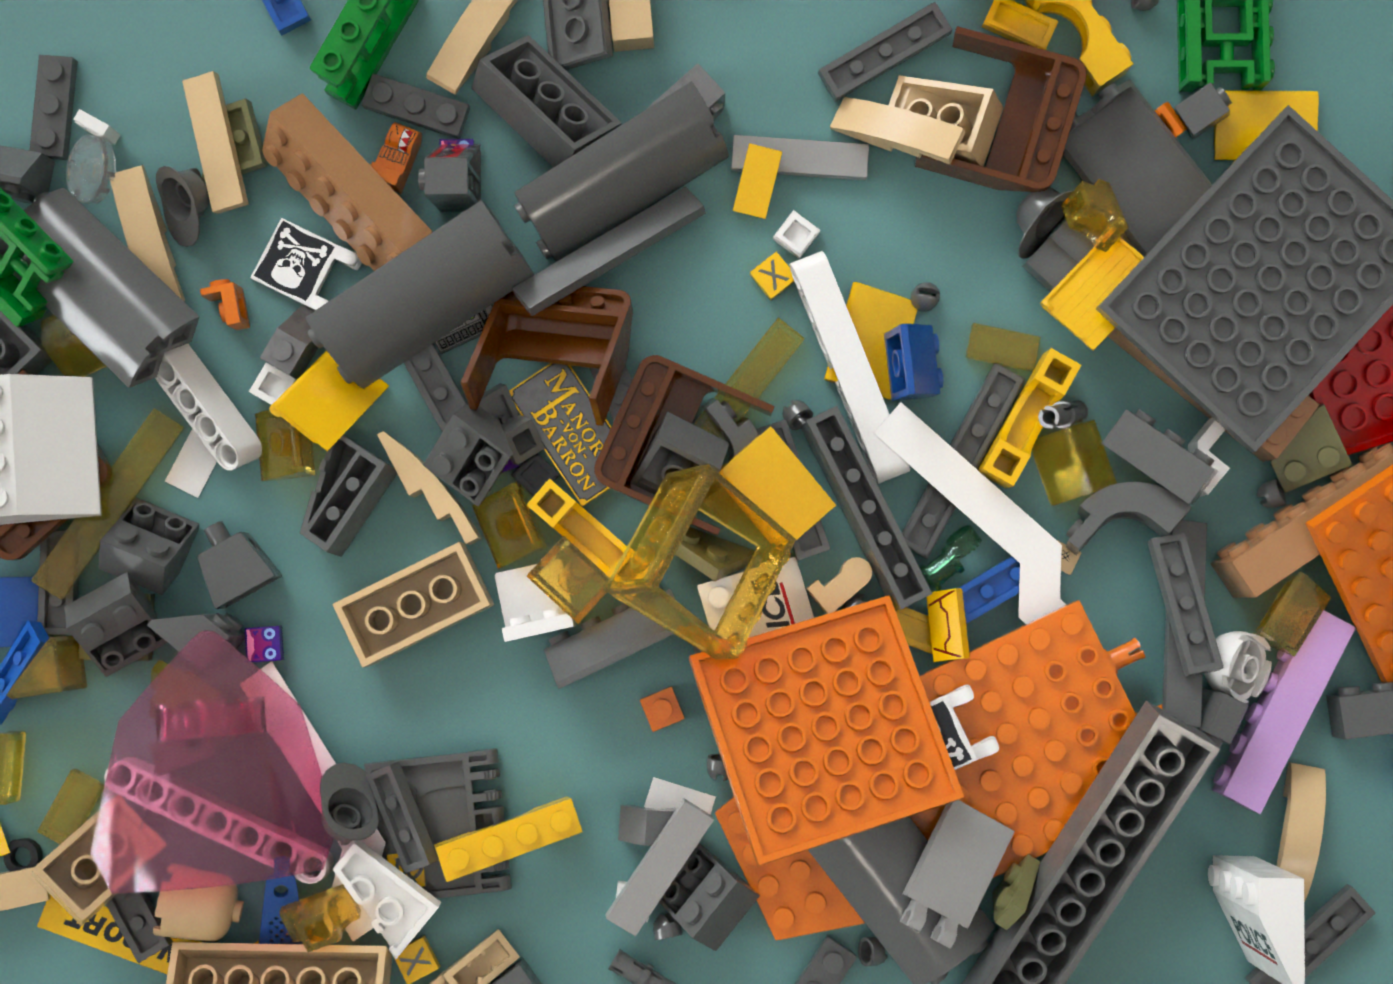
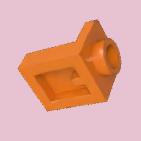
(233, 304)

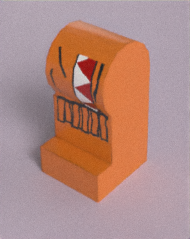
(397, 155)

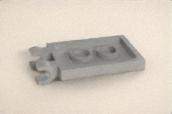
(955, 870)

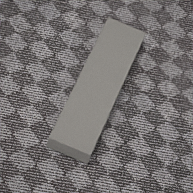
(809, 157)
(659, 867)

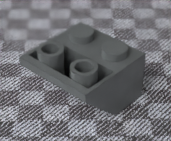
(24, 173)
(470, 453)
(147, 545)
(113, 624)
(708, 898)

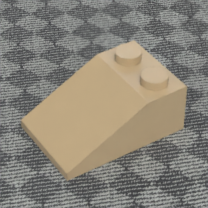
(958, 104)
(73, 876)

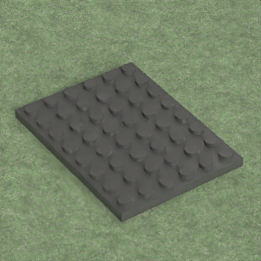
(1263, 280)

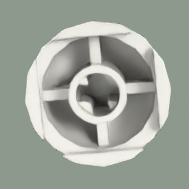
(1244, 665)

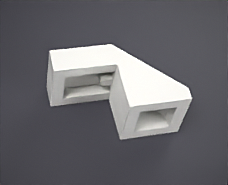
(1203, 441)

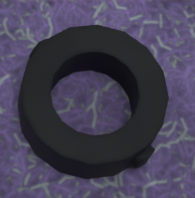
(35, 851)

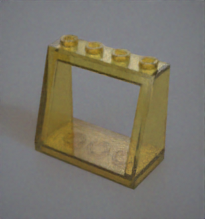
(658, 539)

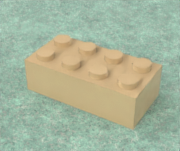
(413, 604)

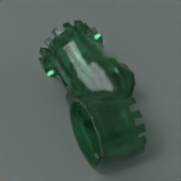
(948, 562)

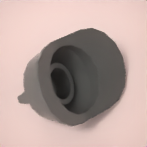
(183, 202)
(1038, 217)
(347, 804)

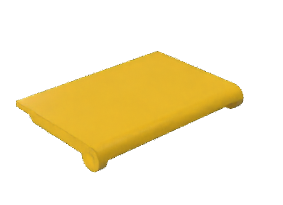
(1253, 113)
(1086, 286)
(873, 315)
(324, 403)
(778, 483)

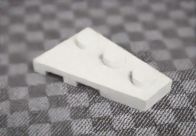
(386, 894)

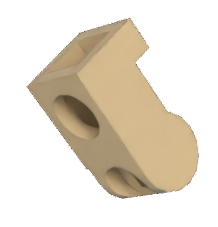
(851, 578)

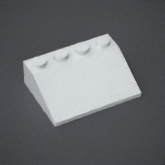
(48, 448)

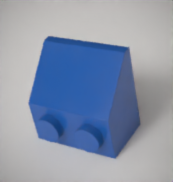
(913, 362)

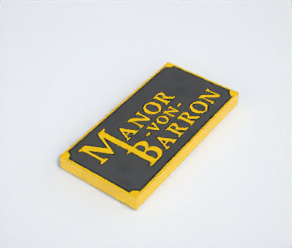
(565, 425)

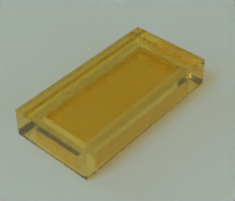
(1002, 347)
(11, 765)
(71, 806)

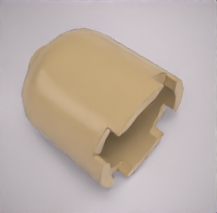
(198, 913)

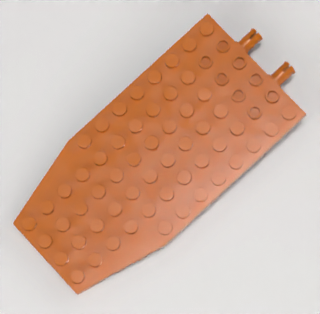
(1057, 719)

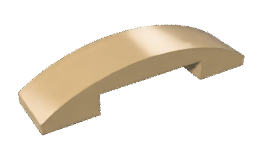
(1303, 821)

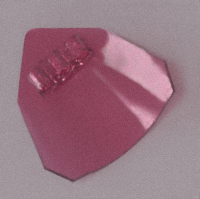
(210, 780)

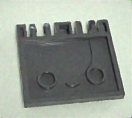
(448, 808)

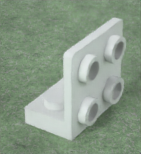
(526, 607)

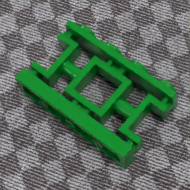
(1196, 31)
(359, 46)
(20, 299)

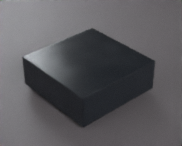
(534, 474)

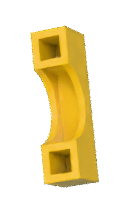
(1100, 51)
(1022, 426)
(578, 526)
(508, 839)

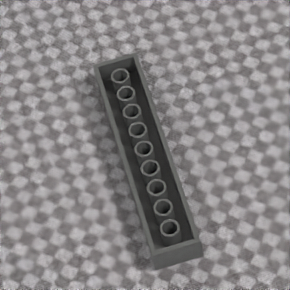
(1100, 851)

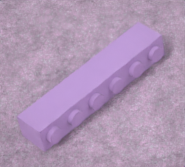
(1281, 715)

